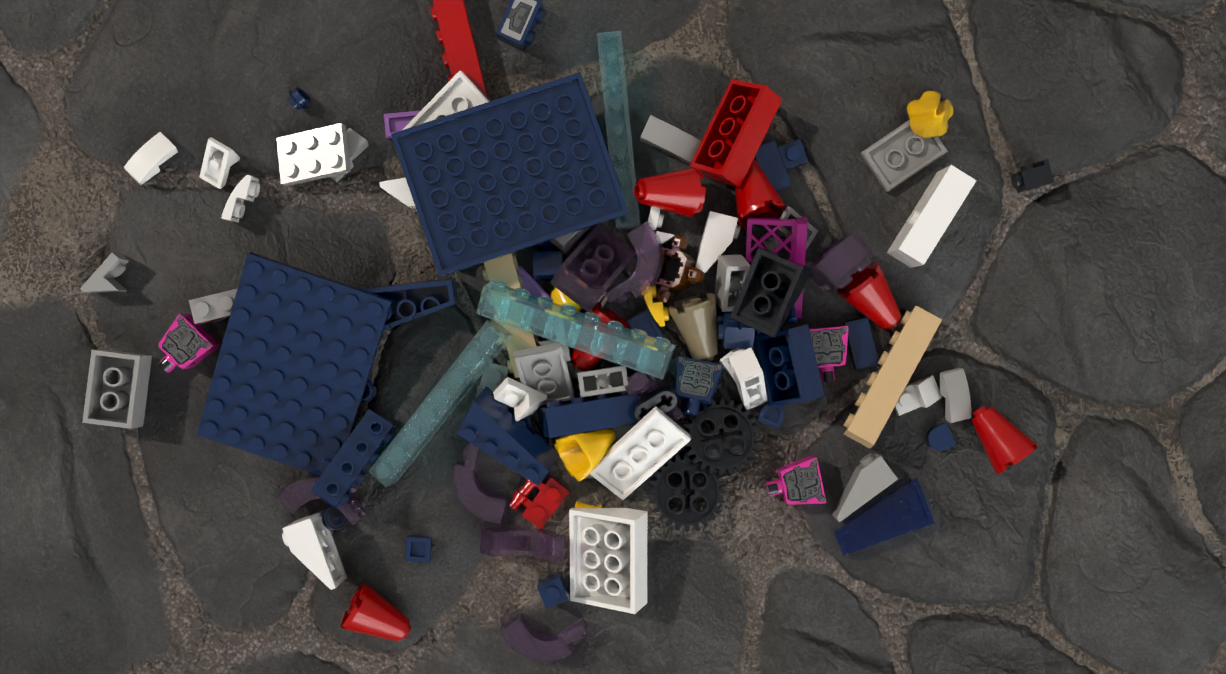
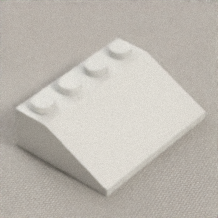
(608, 558)

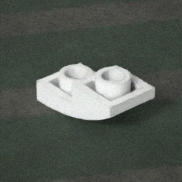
(146, 160)
(246, 190)

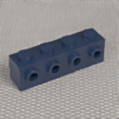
(352, 459)

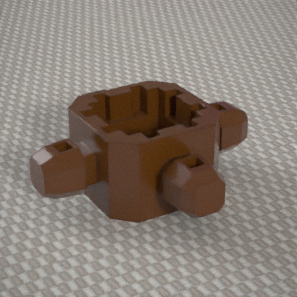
(687, 273)

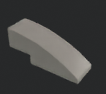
(670, 139)

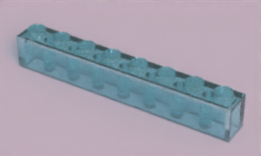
(618, 122)
(576, 329)
(440, 402)

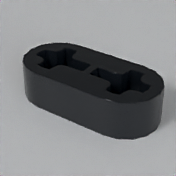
(654, 399)

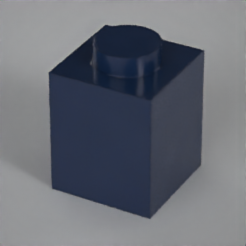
(553, 590)

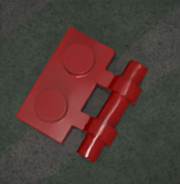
(545, 502)

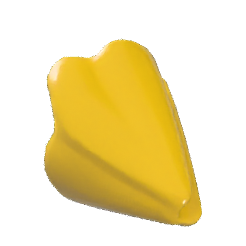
(929, 115)
(584, 450)

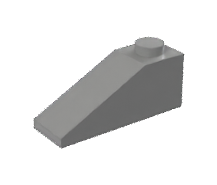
(865, 483)

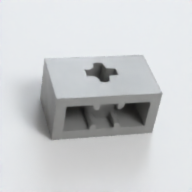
(729, 280)
(602, 381)

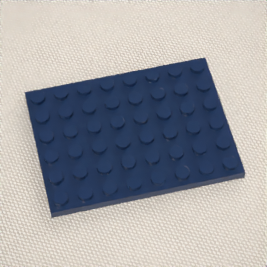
(509, 174)
(292, 364)

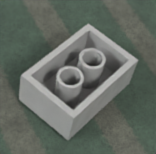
(117, 388)

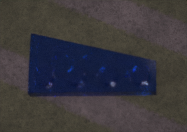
(891, 517)

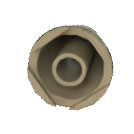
(697, 324)

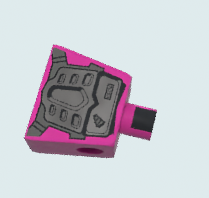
(185, 344)
(829, 349)
(799, 482)

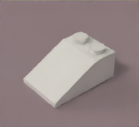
(315, 549)

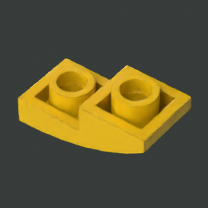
(657, 311)

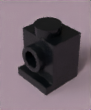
(1032, 176)

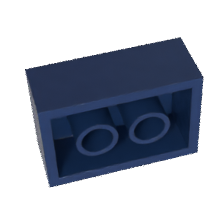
(789, 366)

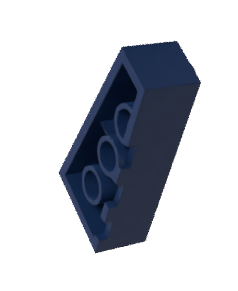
(416, 298)
(587, 415)
(507, 440)

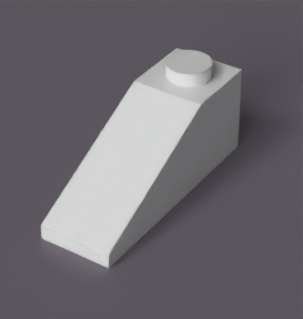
(716, 237)
(748, 378)

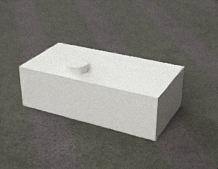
(931, 216)

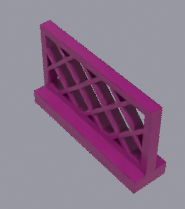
(797, 238)

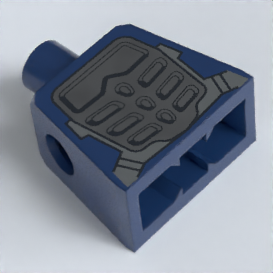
(697, 382)

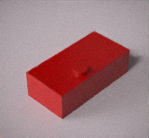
(736, 132)

